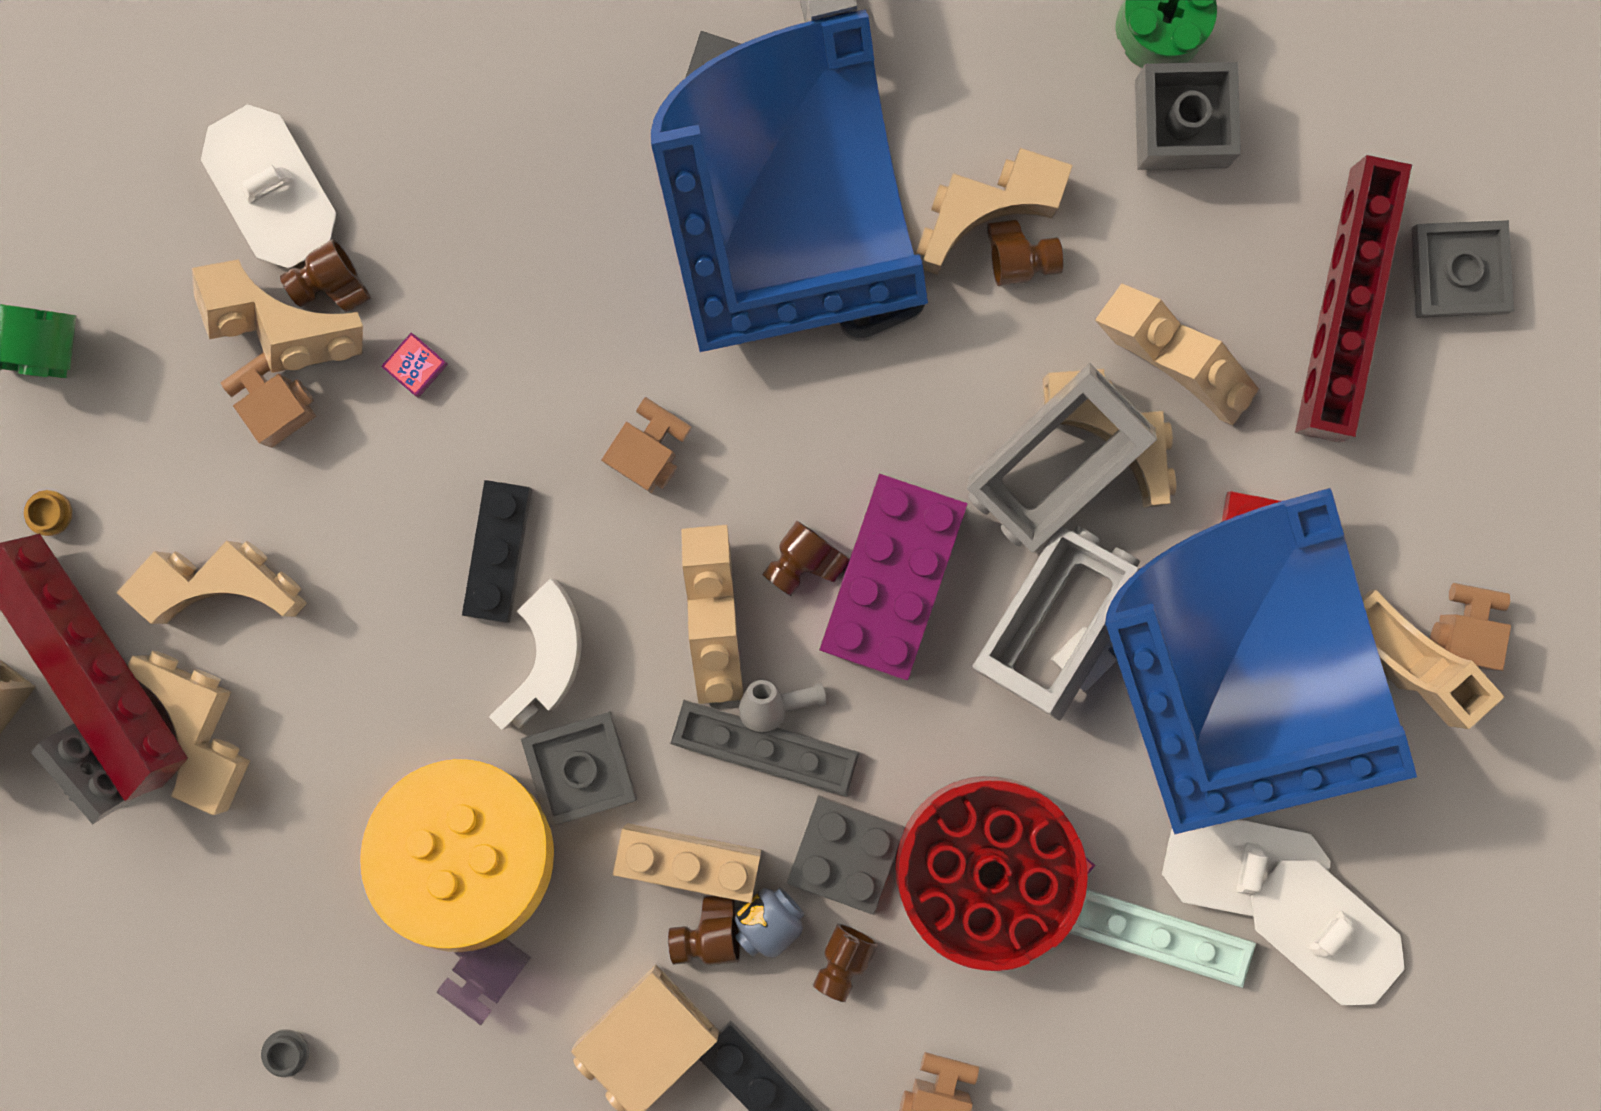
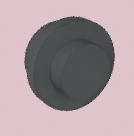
(285, 1053)

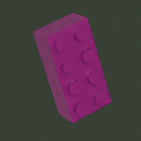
(893, 576)

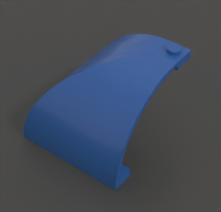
(785, 186)
(1257, 668)

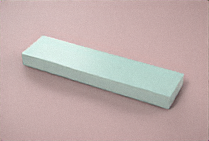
(1164, 938)

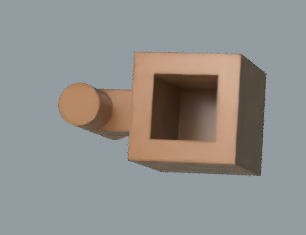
(273, 406)
(641, 454)
(1472, 634)
(942, 1093)

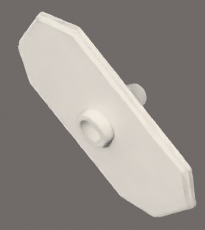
(268, 186)
(1230, 861)
(1328, 932)

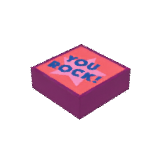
(414, 365)

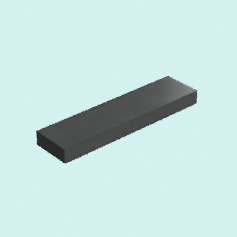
(772, 752)

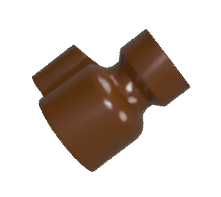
(1017, 259)
(328, 271)
(804, 552)
(712, 940)
(847, 955)

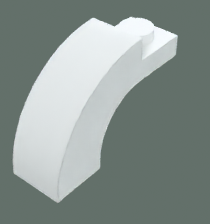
(557, 655)

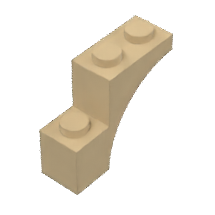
(1031, 186)
(288, 335)
(1188, 356)
(1150, 468)
(167, 582)
(711, 614)
(1416, 663)
(195, 706)

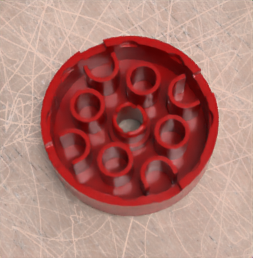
(1002, 921)

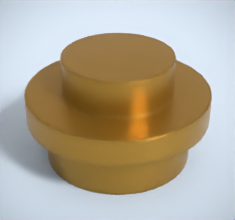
(48, 513)

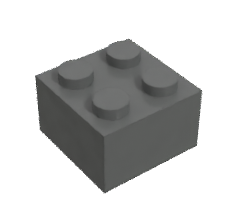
(1187, 115)

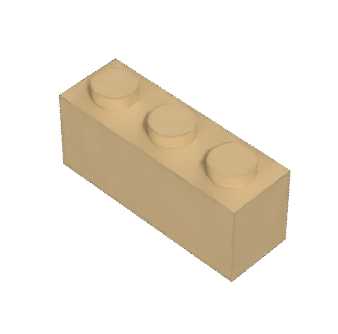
(687, 862)

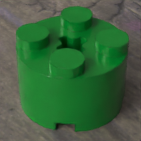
(1153, 41)
(36, 341)

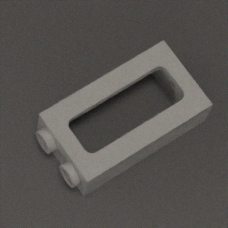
(1038, 523)
(1032, 603)

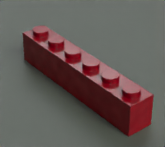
(85, 669)

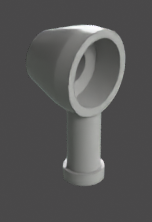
(769, 713)

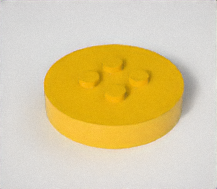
(457, 856)

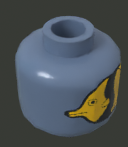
(769, 923)

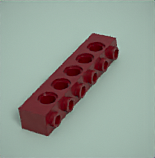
(1353, 299)

